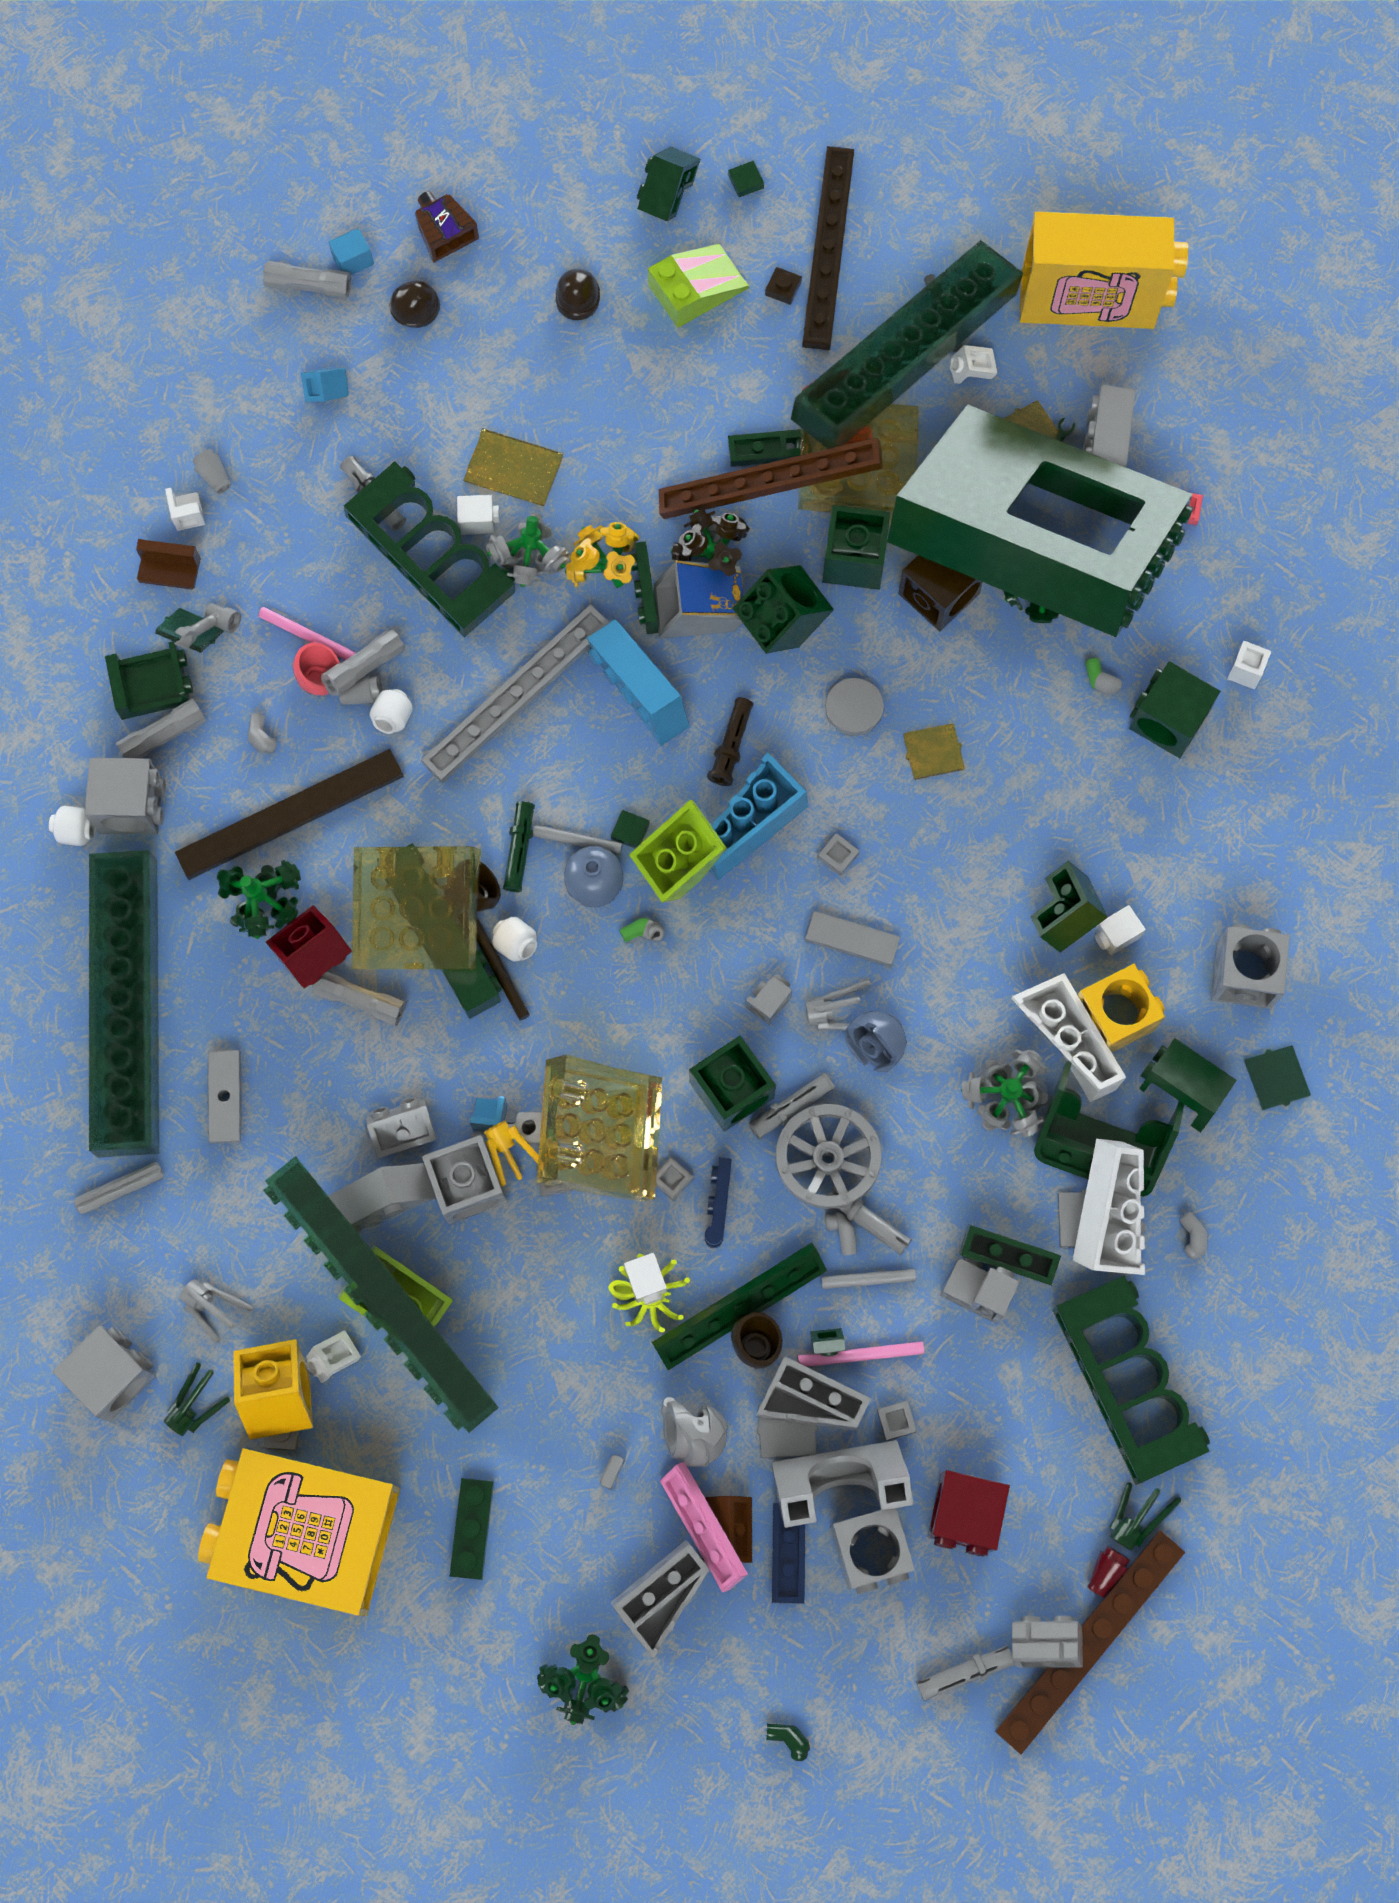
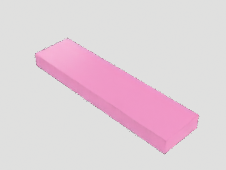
(703, 1527)

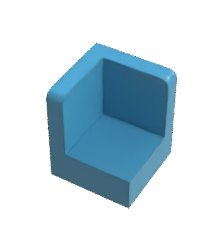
(351, 252)
(324, 384)
(488, 1113)

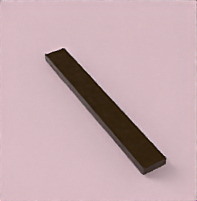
(828, 248)
(288, 814)

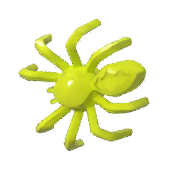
(623, 1291)

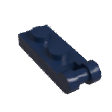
(718, 1204)

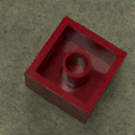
(309, 947)

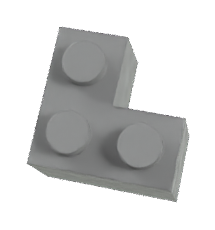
(980, 1290)

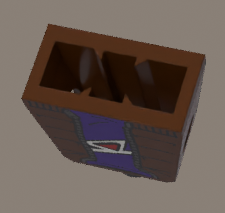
(444, 225)

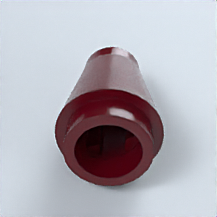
(1107, 1571)

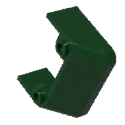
(1070, 1138)

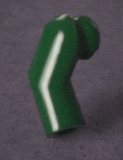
(792, 1737)

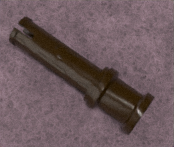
(727, 754)

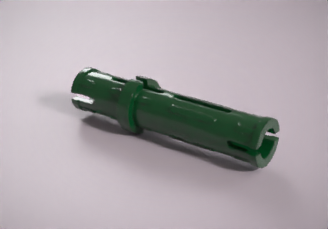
(520, 833)

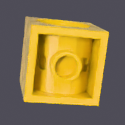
(1134, 986)
(272, 1389)

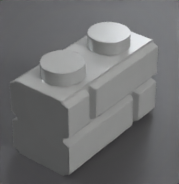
(1047, 1642)

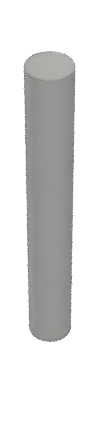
(576, 839)
(871, 1278)

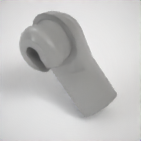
(258, 737)

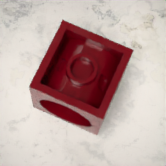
(968, 1513)

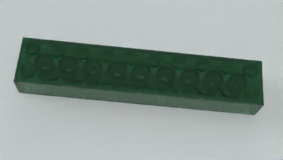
(906, 346)
(123, 1004)
(381, 1294)

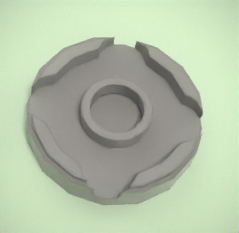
(854, 706)

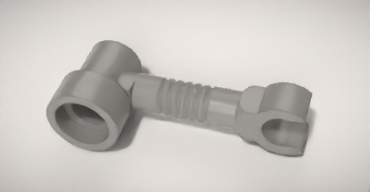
(215, 615)

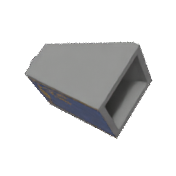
(697, 600)

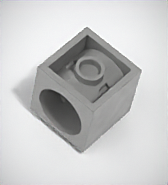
(124, 796)
(1235, 988)
(464, 1179)
(105, 1372)
(888, 1524)

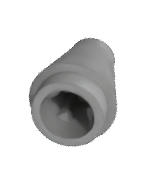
(211, 469)
(363, 692)

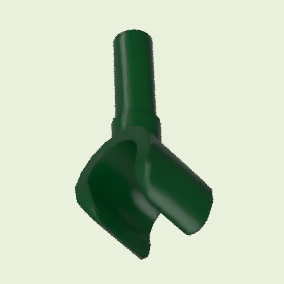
(1062, 434)

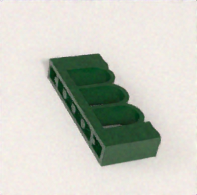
(384, 496)
(1118, 1300)

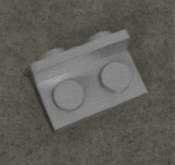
(400, 1127)

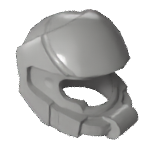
(693, 1438)

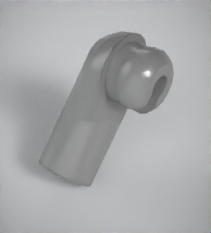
(845, 1230)
(1198, 1236)

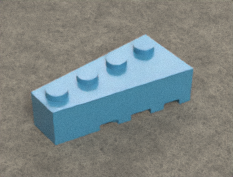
(638, 681)
(757, 813)

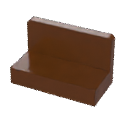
(167, 564)
(735, 1518)

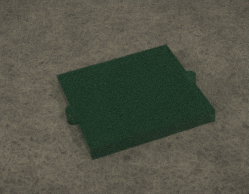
(183, 618)
(1277, 1077)

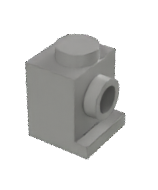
(769, 998)

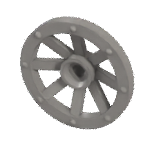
(828, 1148)

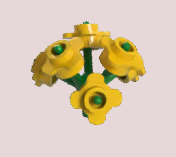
(587, 554)

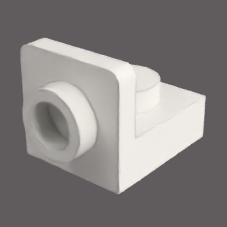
(973, 362)
(332, 1356)

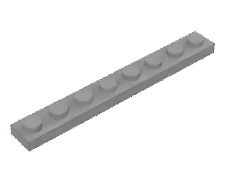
(513, 695)

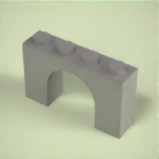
(873, 1466)

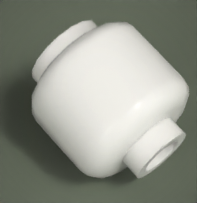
(391, 711)
(71, 826)
(514, 939)

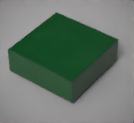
(746, 179)
(630, 829)

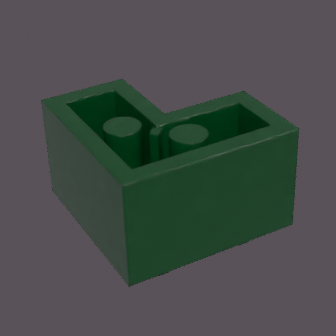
(666, 180)
(1072, 910)

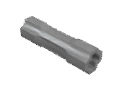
(328, 282)
(347, 673)
(179, 721)
(379, 1005)

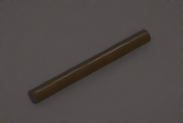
(501, 973)

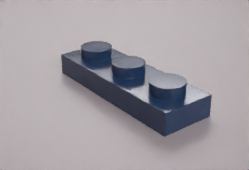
(787, 1561)

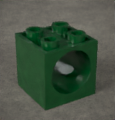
(856, 547)
(783, 608)
(1172, 708)
(732, 1083)

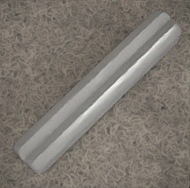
(118, 1188)

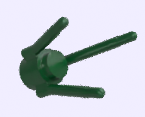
(181, 1414)
(1128, 1531)

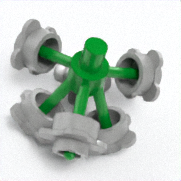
(511, 553)
(998, 1080)

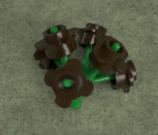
(719, 556)

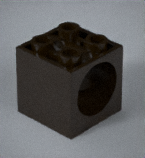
(937, 590)

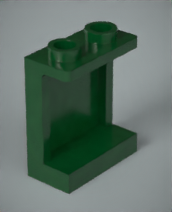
(149, 682)
(1189, 1080)

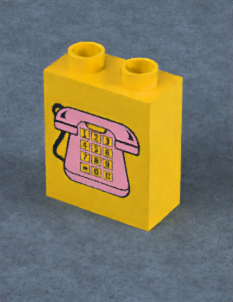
(1100, 270)
(299, 1531)

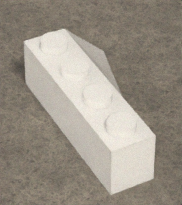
(1067, 1024)
(1112, 1210)

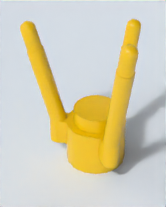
(501, 1138)

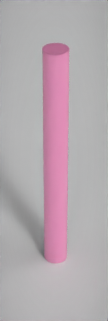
(304, 632)
(863, 1354)

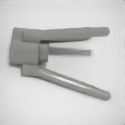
(821, 1008)
(198, 1297)

